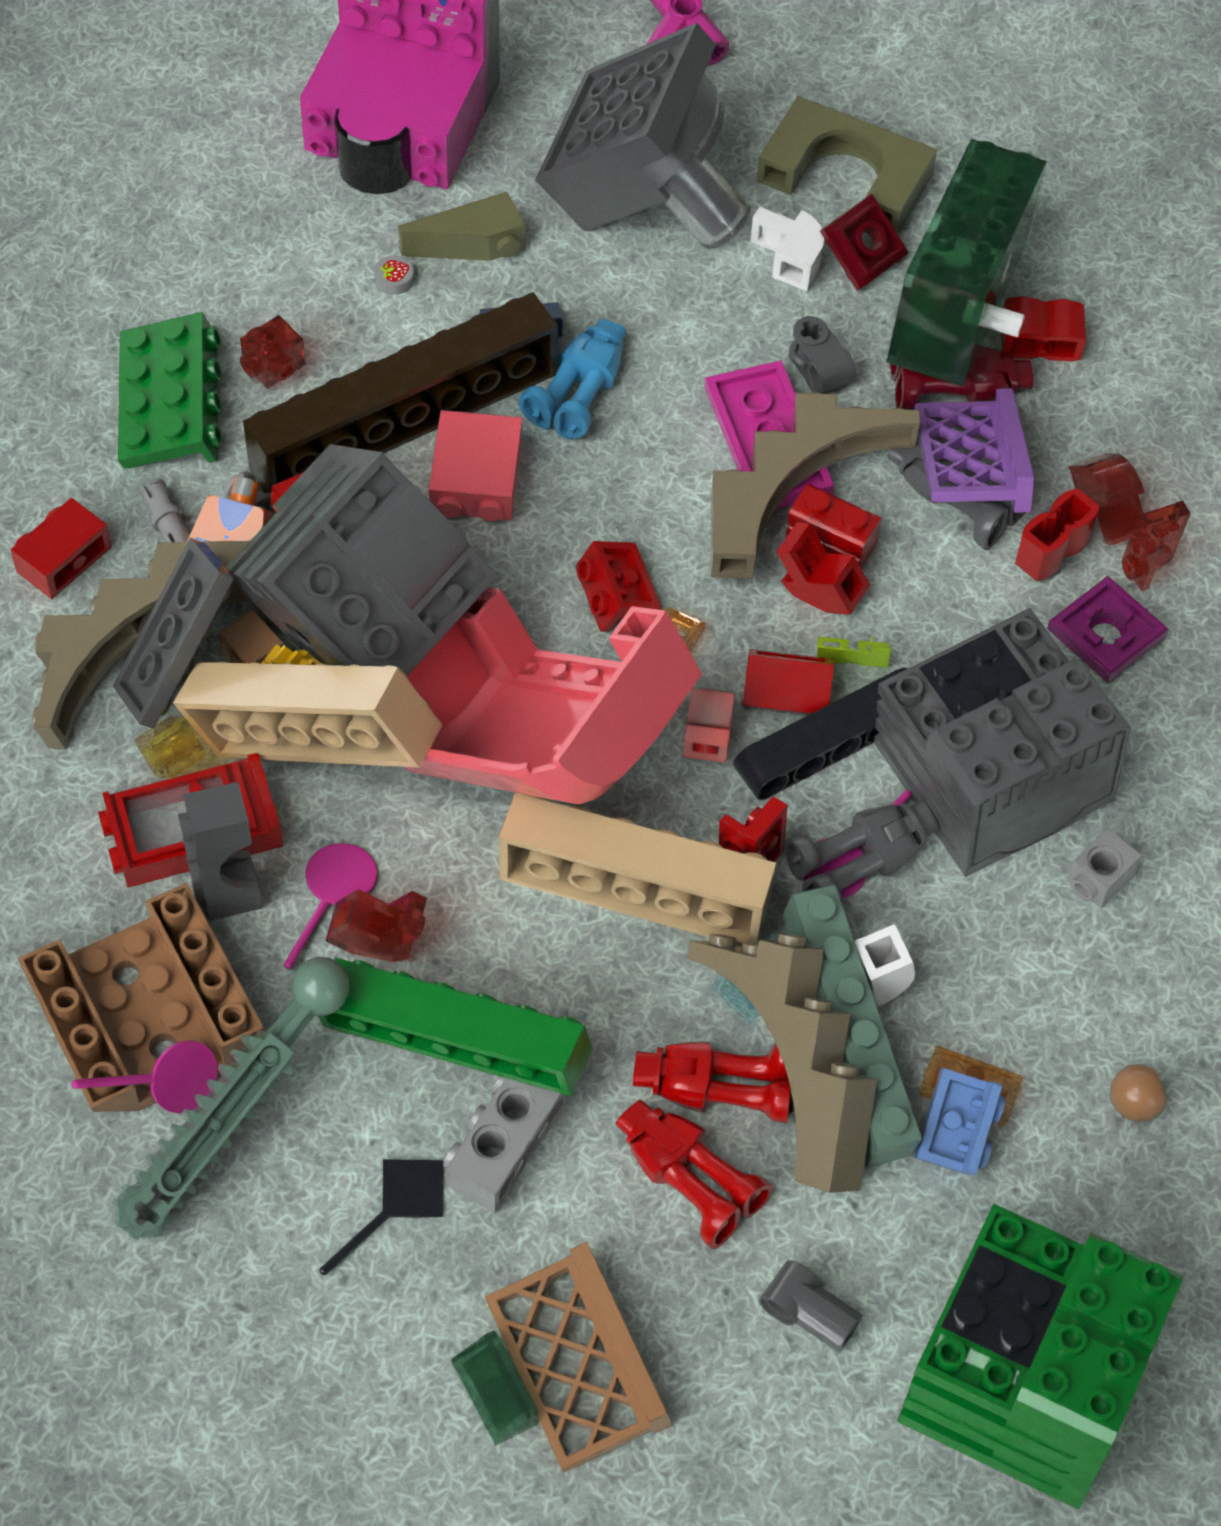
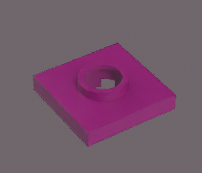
(1113, 606)

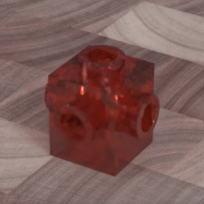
(272, 352)

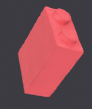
(476, 465)

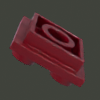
(846, 242)

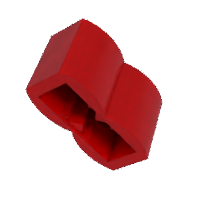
(1048, 331)
(1057, 534)

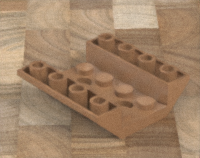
(179, 996)

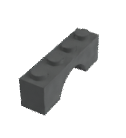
(213, 834)

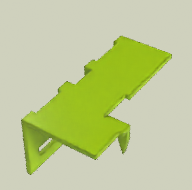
(876, 656)

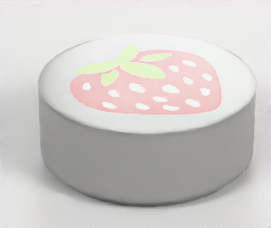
(394, 275)

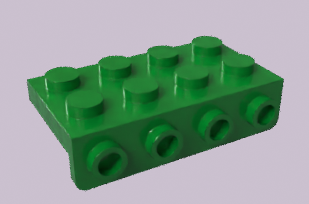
(169, 391)

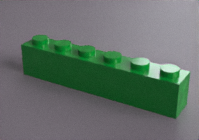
(462, 1028)

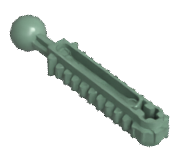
(318, 990)

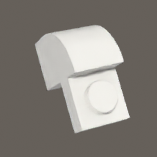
(795, 243)
(886, 964)

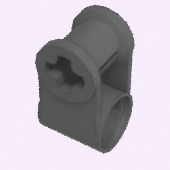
(820, 356)

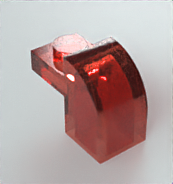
(1116, 488)
(375, 928)

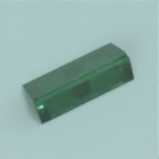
(495, 1388)

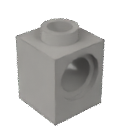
(1107, 853)

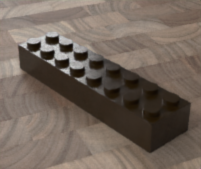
(404, 392)

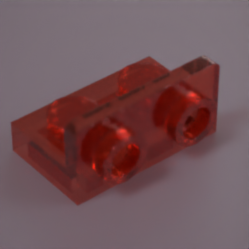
(1154, 542)

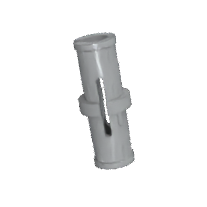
(165, 514)

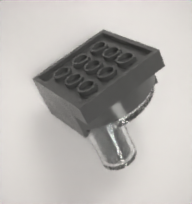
(643, 141)

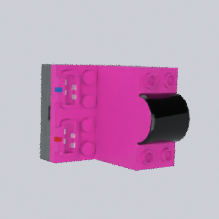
(402, 90)

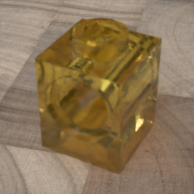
(170, 747)

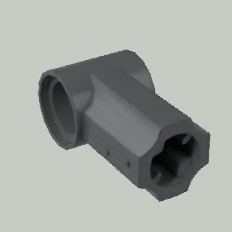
(798, 1298)

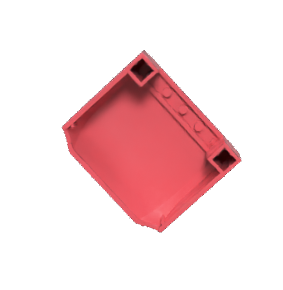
(546, 717)

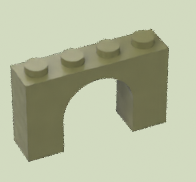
(818, 131)

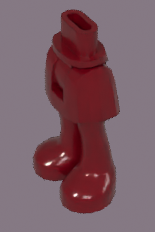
(987, 374)

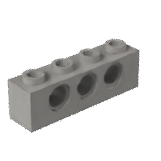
(491, 1178)

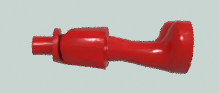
(687, 1080)
(665, 1149)

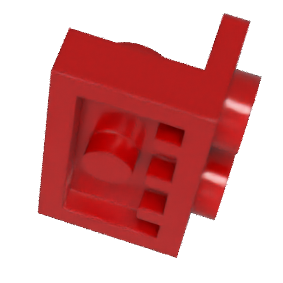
(615, 581)
(762, 833)

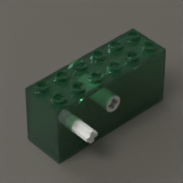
(967, 263)

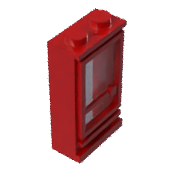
(149, 828)

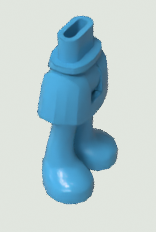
(588, 358)

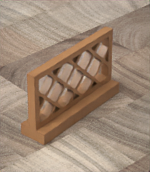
(615, 1339)

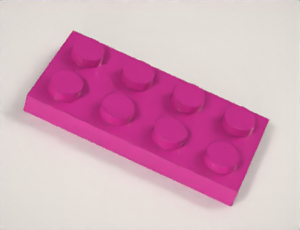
(757, 401)

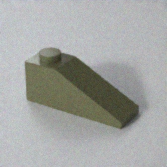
(468, 232)

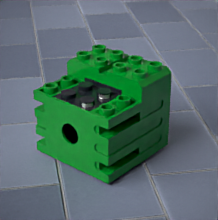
(1039, 1353)

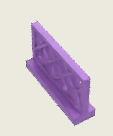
(1005, 447)

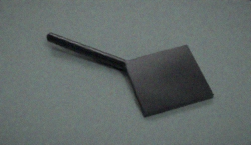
(409, 1191)

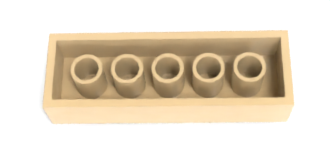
(309, 713)
(635, 869)

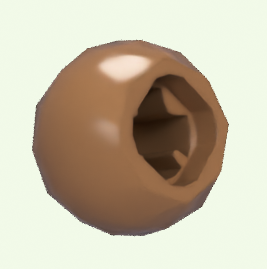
(1137, 1093)

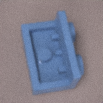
(960, 1122)

